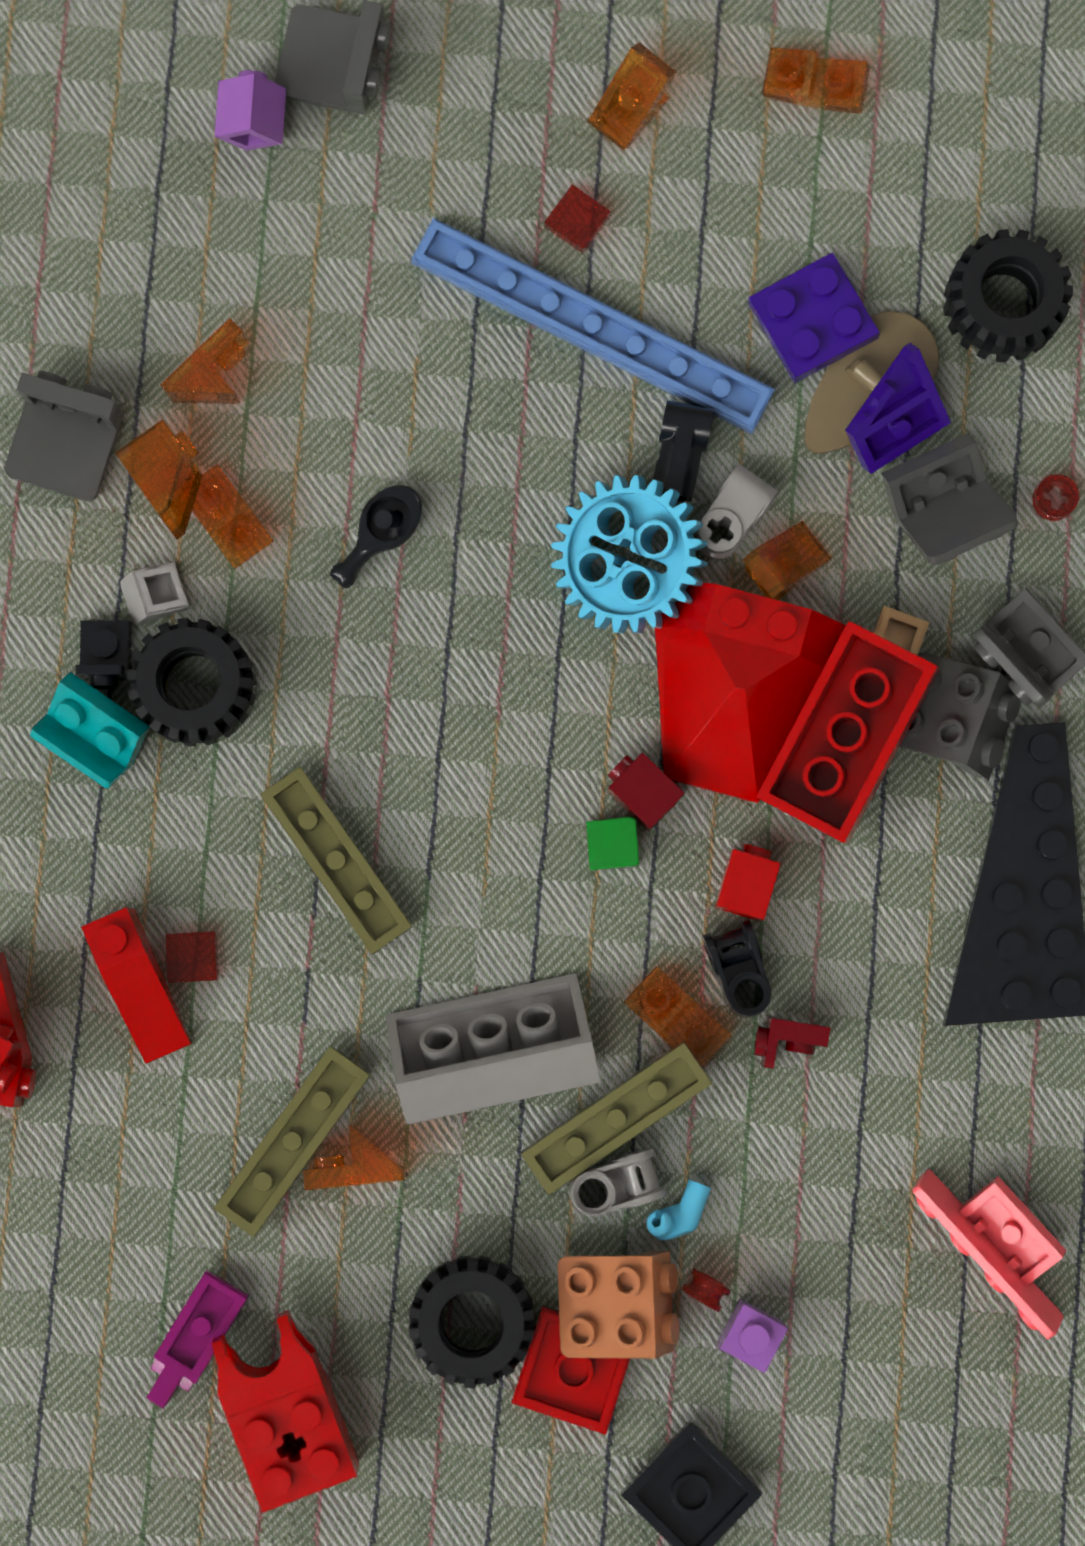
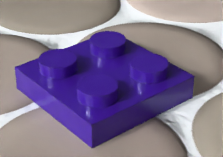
(813, 317)

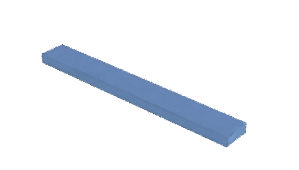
(592, 325)

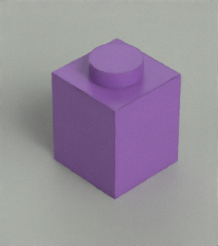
(250, 111)
(752, 1335)

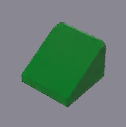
(612, 843)

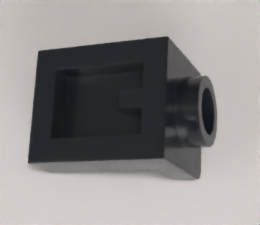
(104, 652)

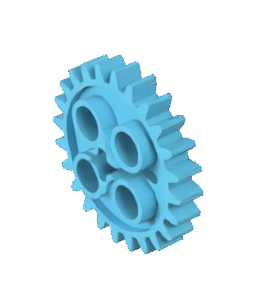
(644, 514)

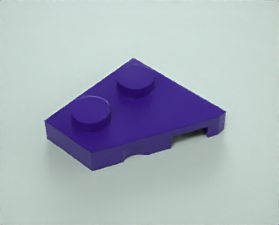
(897, 412)

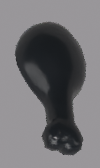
(383, 526)

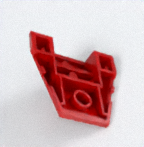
(735, 684)

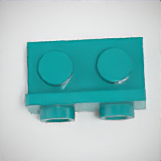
(90, 731)

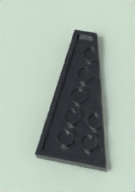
(1026, 909)

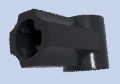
(683, 439)

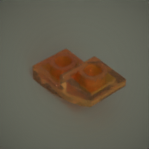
(814, 81)
(229, 518)
(677, 1016)

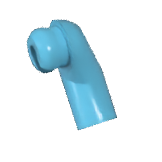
(682, 1217)

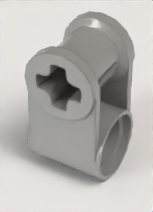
(738, 508)
(620, 1183)

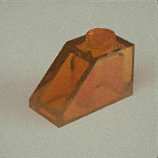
(164, 473)

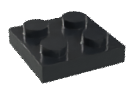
(691, 1490)

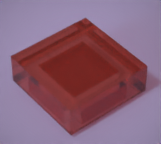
(577, 219)
(192, 957)

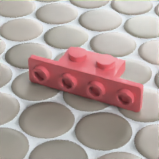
(1002, 1240)

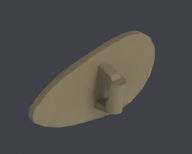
(855, 376)

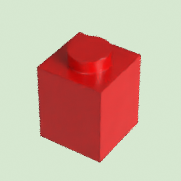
(748, 882)

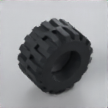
(1029, 264)
(163, 653)
(461, 1364)

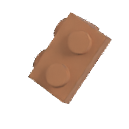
(617, 1305)

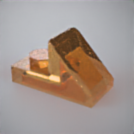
(632, 97)
(198, 375)
(785, 561)
(368, 1165)

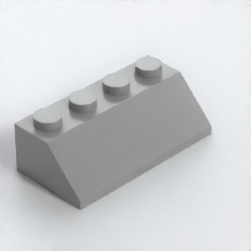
(491, 1049)

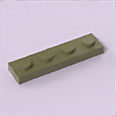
(336, 860)
(616, 1117)
(292, 1141)

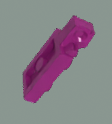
(188, 1343)

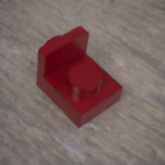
(798, 1037)

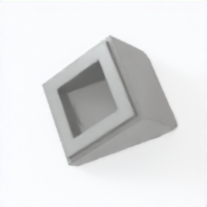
(154, 593)

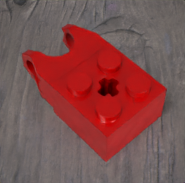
(280, 1400)

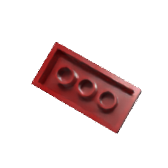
(848, 732)

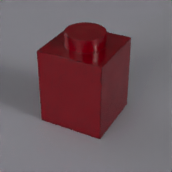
(643, 790)

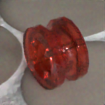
(1067, 489)
(706, 1289)

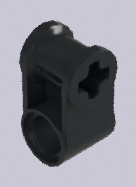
(738, 966)

